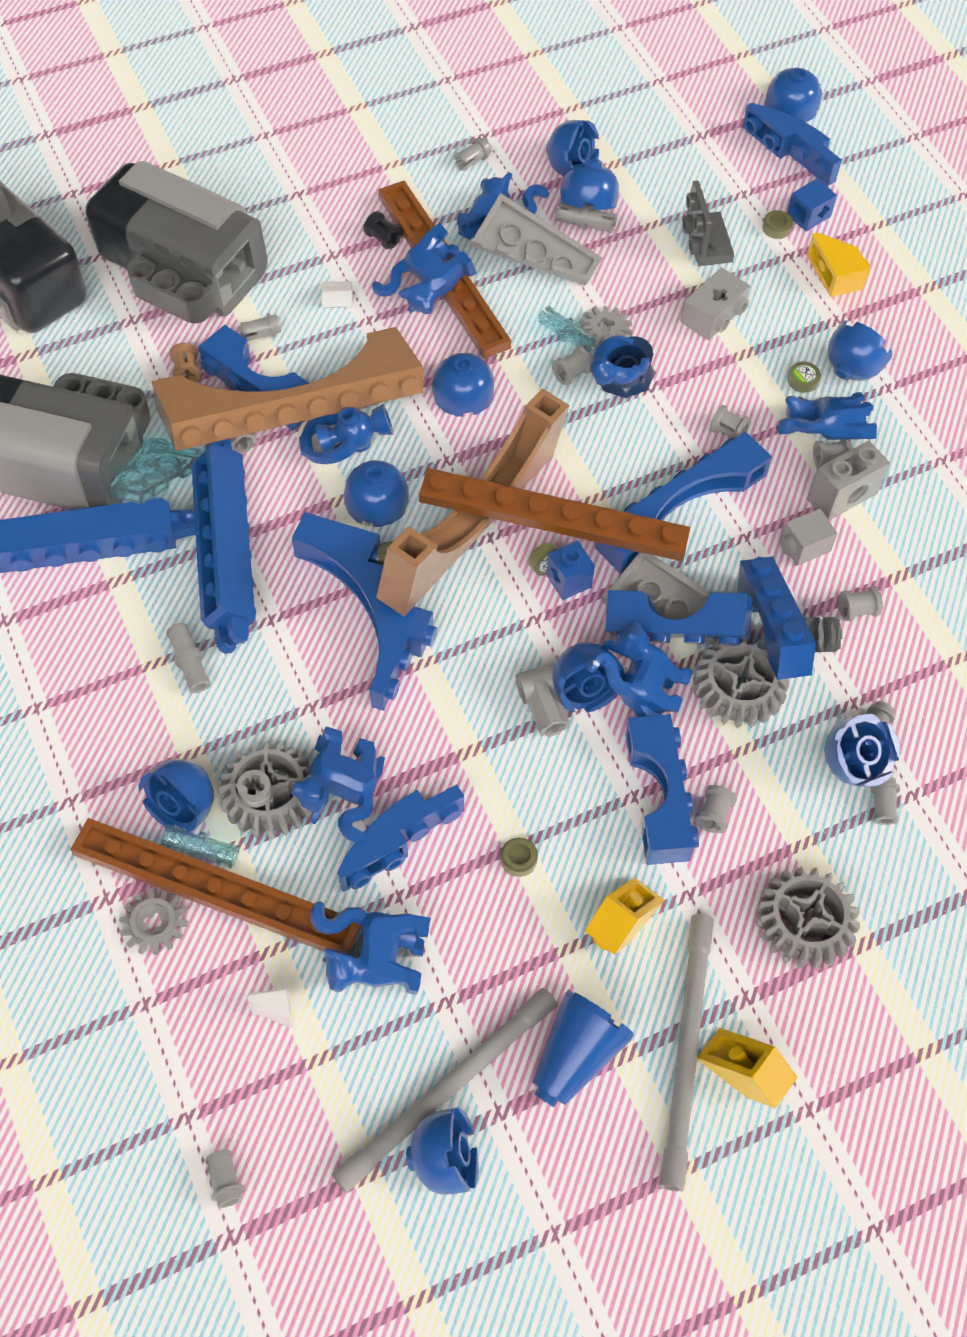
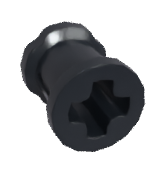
(382, 230)

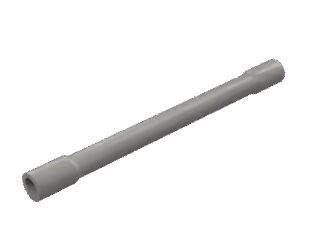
(676, 1154)
(366, 1159)

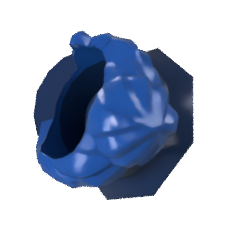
(623, 365)

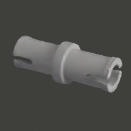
(586, 217)
(188, 658)

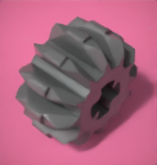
(826, 633)

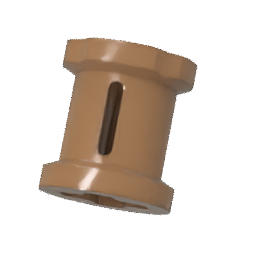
(188, 363)

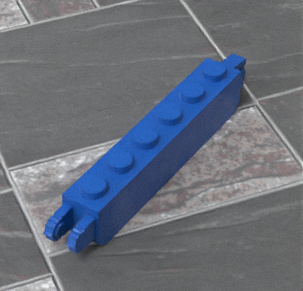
(91, 534)
(223, 545)

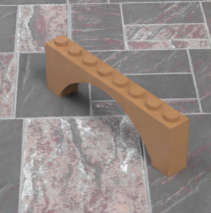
(207, 414)
(420, 560)

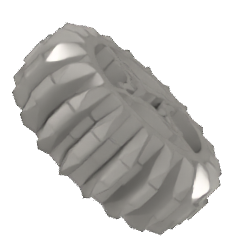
(758, 694)
(272, 817)
(838, 932)

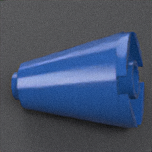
(577, 1049)

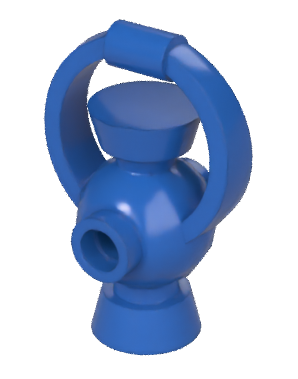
(352, 430)

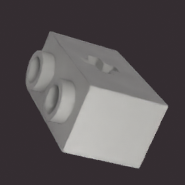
(715, 304)

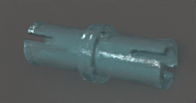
(566, 329)
(200, 846)

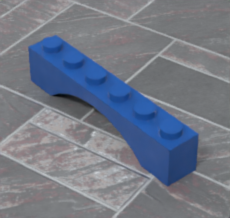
(729, 469)

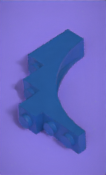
(353, 559)

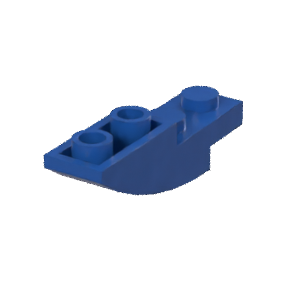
(789, 135)
(388, 835)

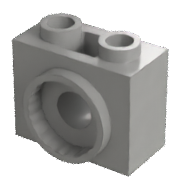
(848, 479)

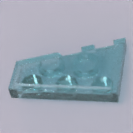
(152, 470)

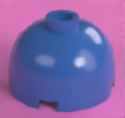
(795, 93)
(572, 144)
(590, 185)
(857, 352)
(463, 384)
(376, 493)
(577, 685)
(862, 750)
(178, 793)
(442, 1153)

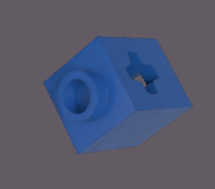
(811, 204)
(570, 570)

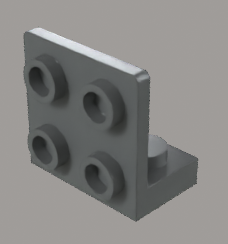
(706, 230)

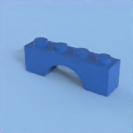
(228, 358)
(722, 618)
(787, 635)
(668, 830)

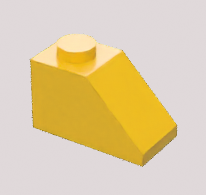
(838, 264)
(623, 915)
(749, 1066)

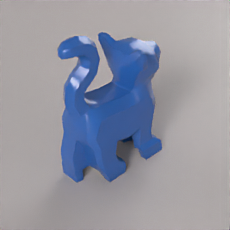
(491, 188)
(428, 265)
(830, 416)
(646, 675)
(342, 777)
(380, 941)

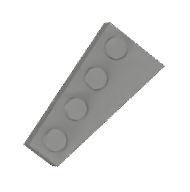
(529, 240)
(670, 590)

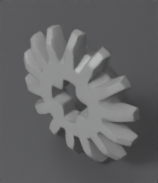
(594, 321)
(147, 909)

